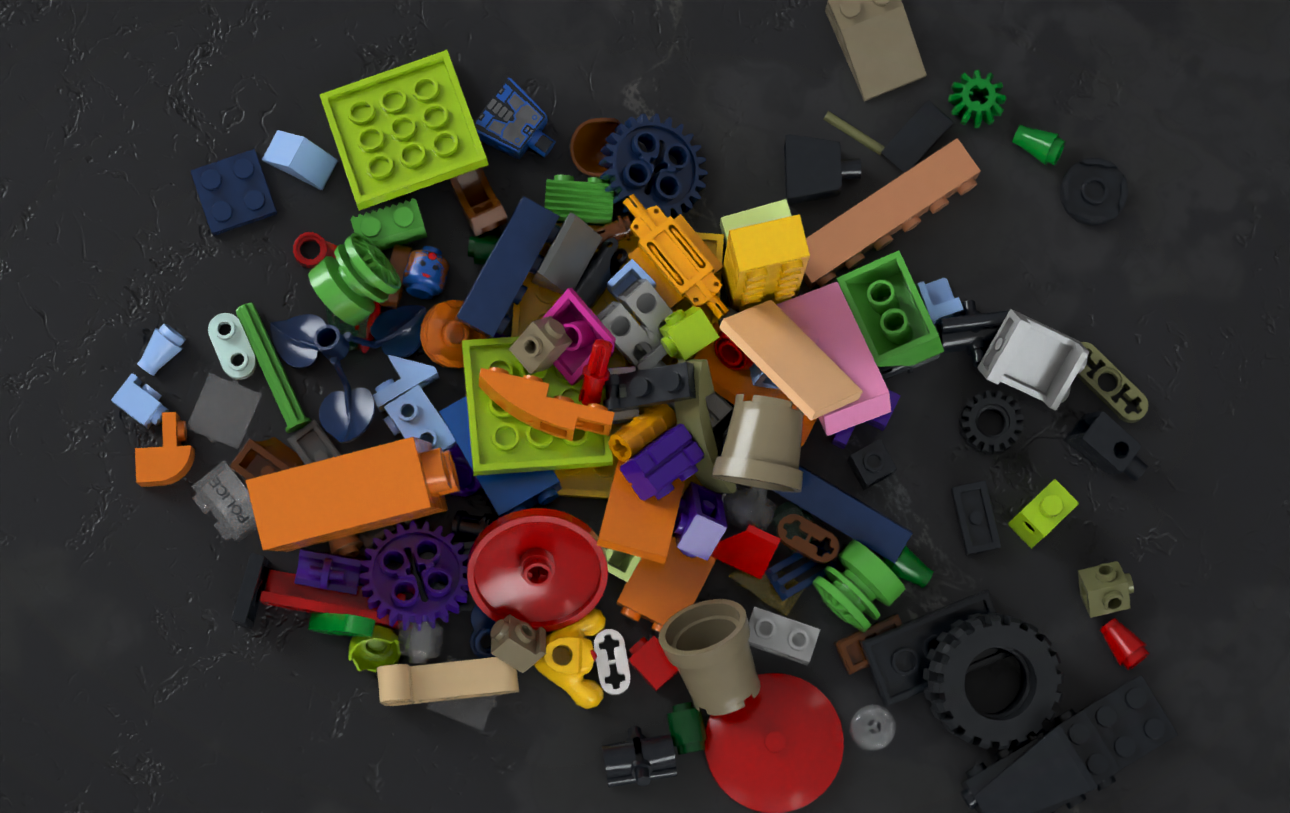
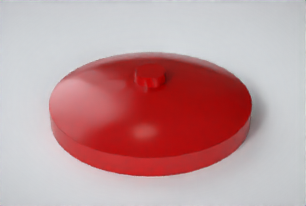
(537, 568)
(777, 747)

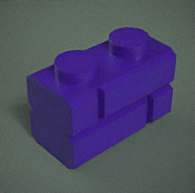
(662, 462)

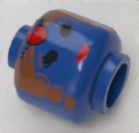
(426, 273)

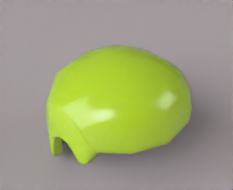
(375, 651)

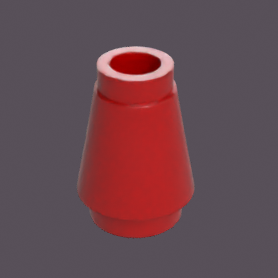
(1124, 644)

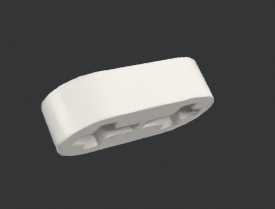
(620, 660)

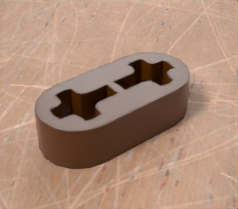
(399, 261)
(811, 531)

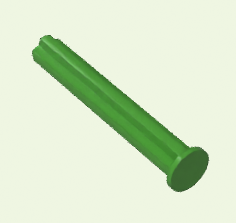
(272, 368)

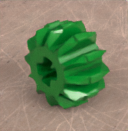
(975, 110)

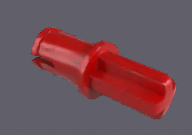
(596, 373)

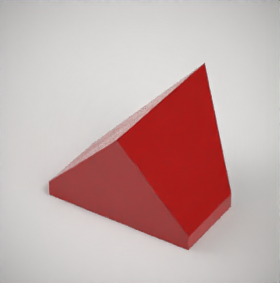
(748, 551)

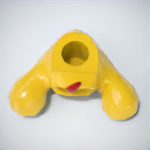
(571, 657)

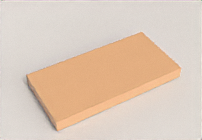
(790, 359)

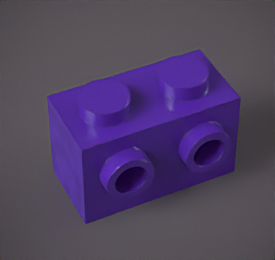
(699, 522)

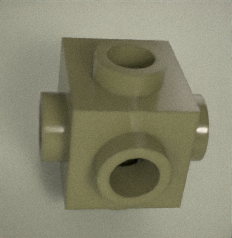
(1105, 589)

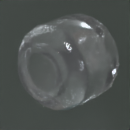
(421, 644)
(860, 731)

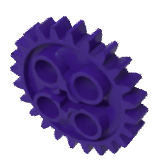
(385, 584)

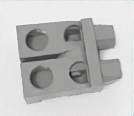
(637, 342)

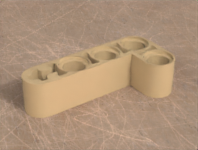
(445, 681)

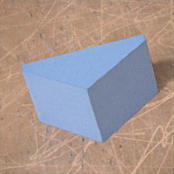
(300, 158)

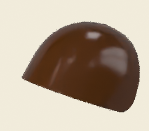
(588, 142)

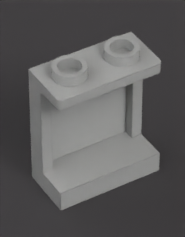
(1034, 359)

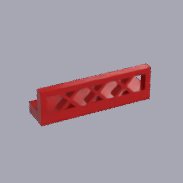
(285, 594)

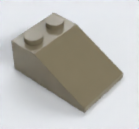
(876, 44)

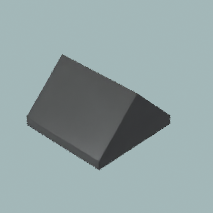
(567, 256)

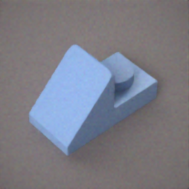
(410, 375)

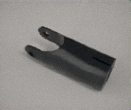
(599, 271)

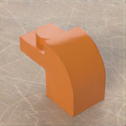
(168, 463)

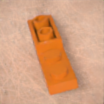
(528, 402)

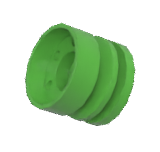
(354, 279)
(858, 586)

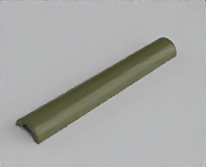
(854, 133)

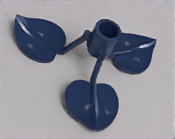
(302, 338)

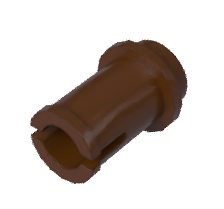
(618, 229)

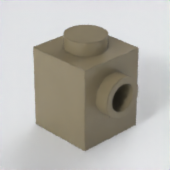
(541, 344)

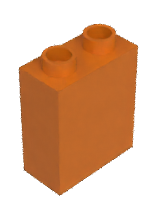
(351, 494)

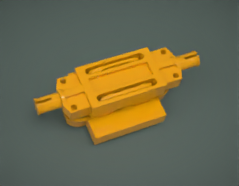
(675, 258)

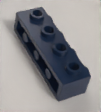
(507, 268)

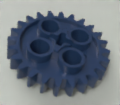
(626, 156)

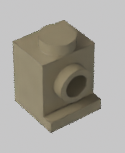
(517, 643)

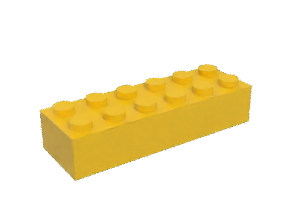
(765, 262)

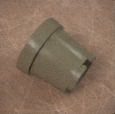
(762, 445)
(712, 654)

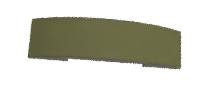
(696, 419)

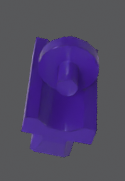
(328, 571)

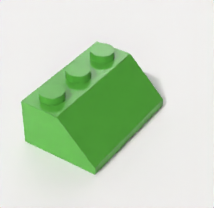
(890, 312)

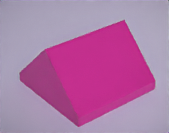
(583, 329)

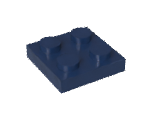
(233, 192)

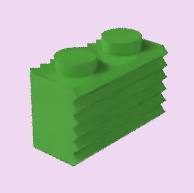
(583, 199)
(392, 225)

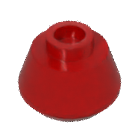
(730, 354)

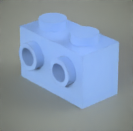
(416, 417)

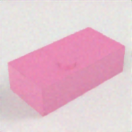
(832, 327)

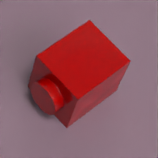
(651, 662)

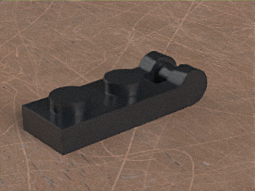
(650, 387)

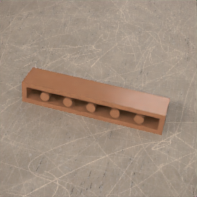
(888, 211)

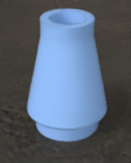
(161, 348)

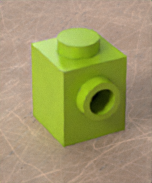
(687, 332)

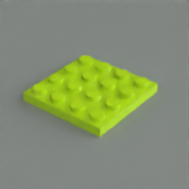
(403, 130)
(506, 444)

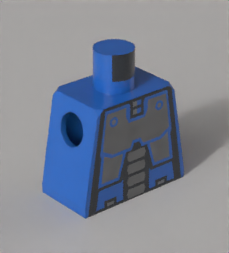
(514, 123)

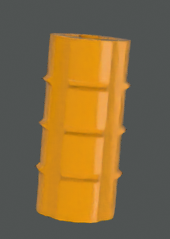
(641, 431)

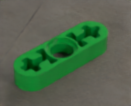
(341, 624)

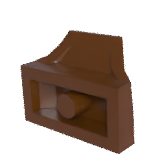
(264, 458)

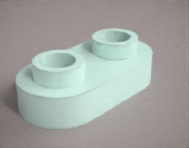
(232, 345)

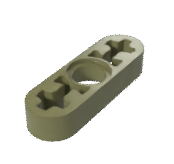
(1132, 393)

